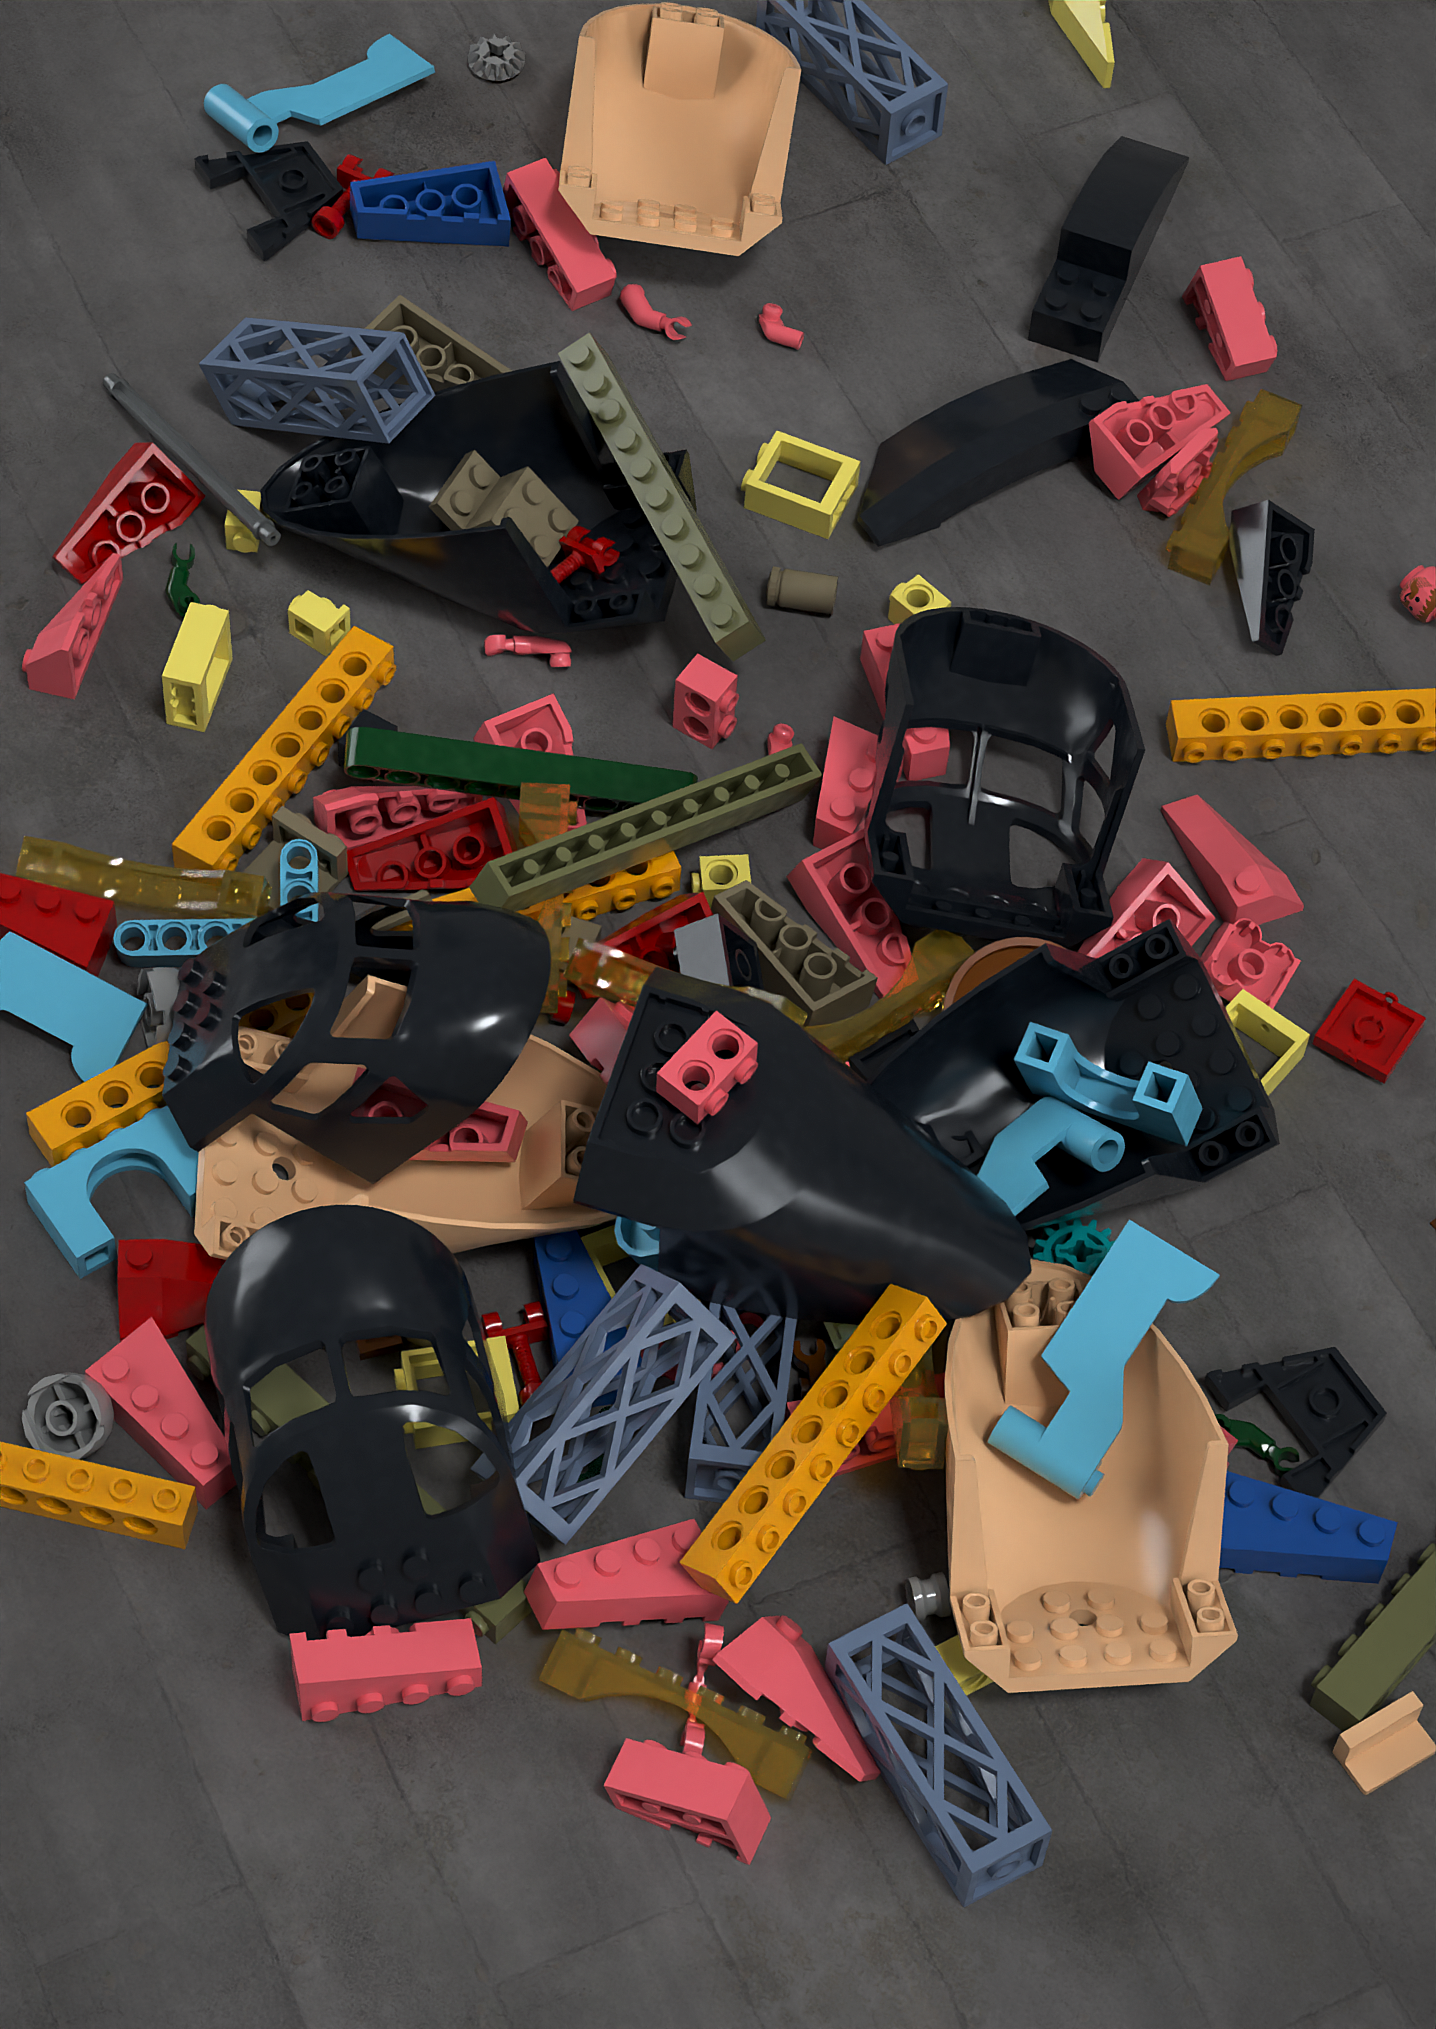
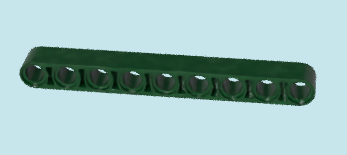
(501, 769)

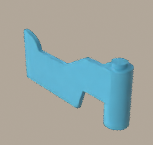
(254, 119)
(67, 1004)
(1048, 1123)
(1091, 1358)

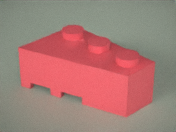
(846, 783)
(689, 1792)

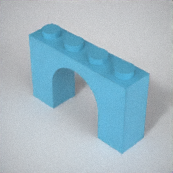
(1157, 1104)
(64, 1192)

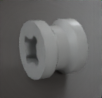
(928, 1596)

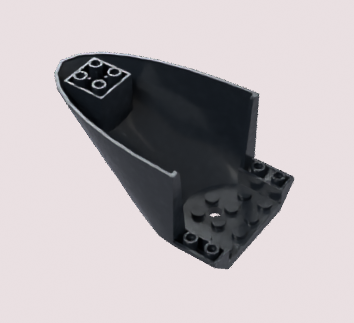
(378, 498)
(1120, 1011)
(799, 1186)

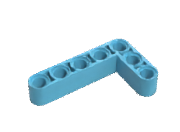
(199, 931)

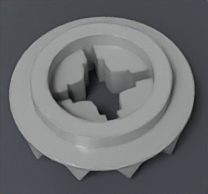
(492, 67)

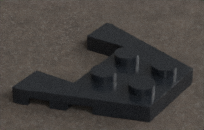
(288, 180)
(1318, 1400)

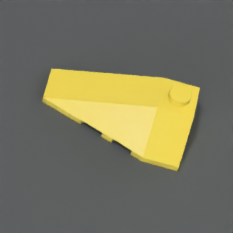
(1089, 33)

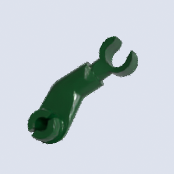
(177, 588)
(1259, 1442)

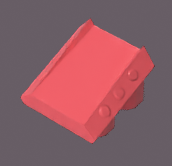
(1181, 475)
(1242, 960)

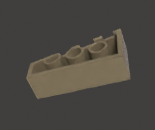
(440, 351)
(794, 959)

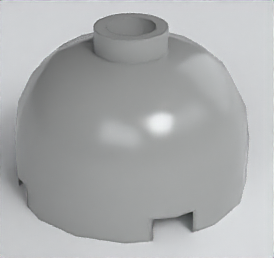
(160, 991)
(68, 1415)

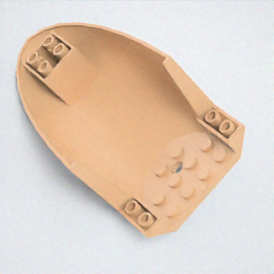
(678, 128)
(454, 1200)
(1039, 1562)

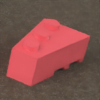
(1232, 318)

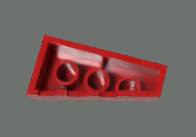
(58, 920)

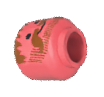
(1419, 593)

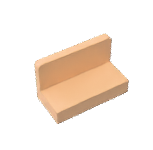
(1384, 1744)

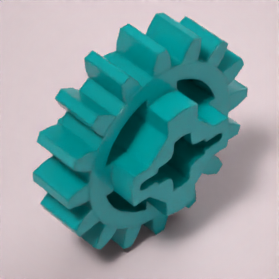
(1081, 1245)

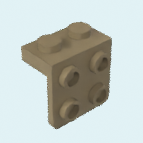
(292, 826)

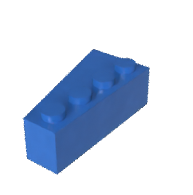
(433, 206)
(571, 1296)
(1300, 1534)

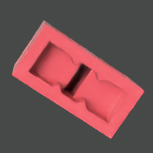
(705, 701)
(698, 1062)

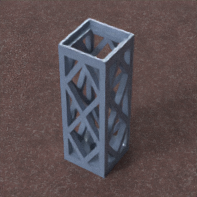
(907, 114)
(251, 375)
(633, 1406)
(716, 1469)
(1014, 1830)

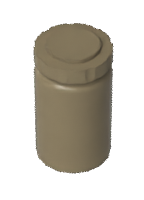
(802, 590)

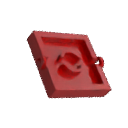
(1369, 1030)

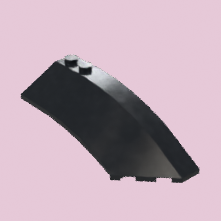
(983, 446)

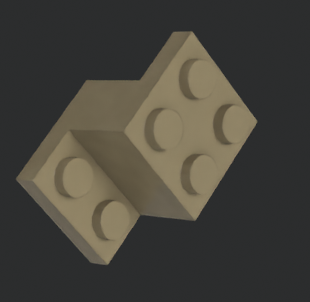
(481, 498)

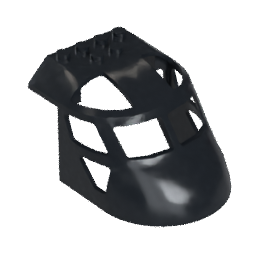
(1021, 685)
(466, 1015)
(313, 1287)

